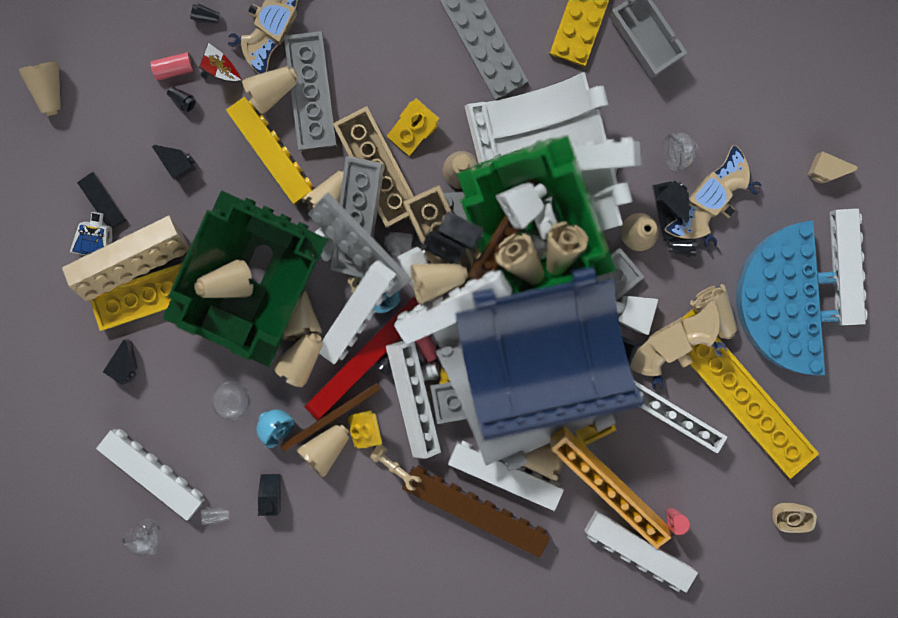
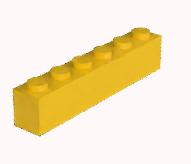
(269, 150)

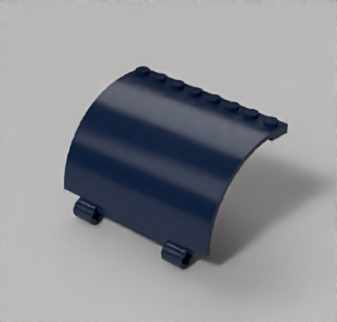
(546, 356)

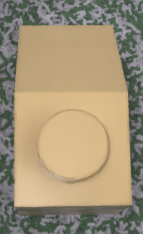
(827, 167)

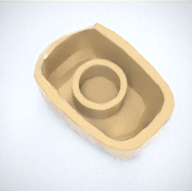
(794, 517)

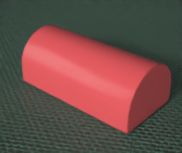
(172, 66)
(427, 348)
(677, 521)

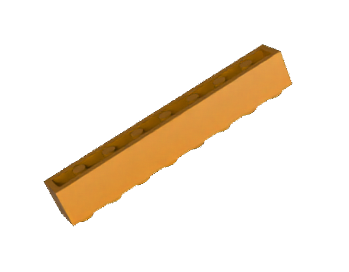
(610, 487)

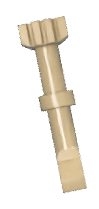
(379, 455)

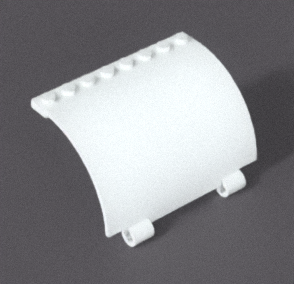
(550, 113)

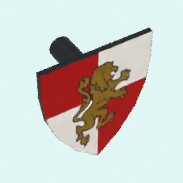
(218, 65)

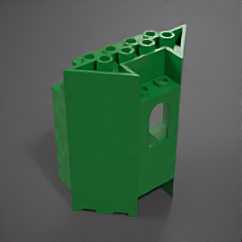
(557, 169)

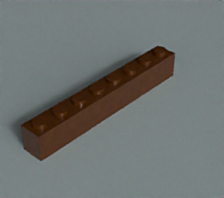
(477, 512)

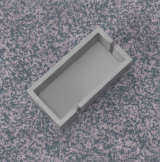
(647, 35)

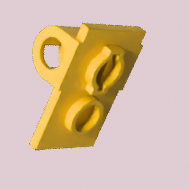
(413, 126)
(364, 429)

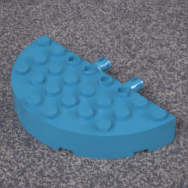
(781, 300)

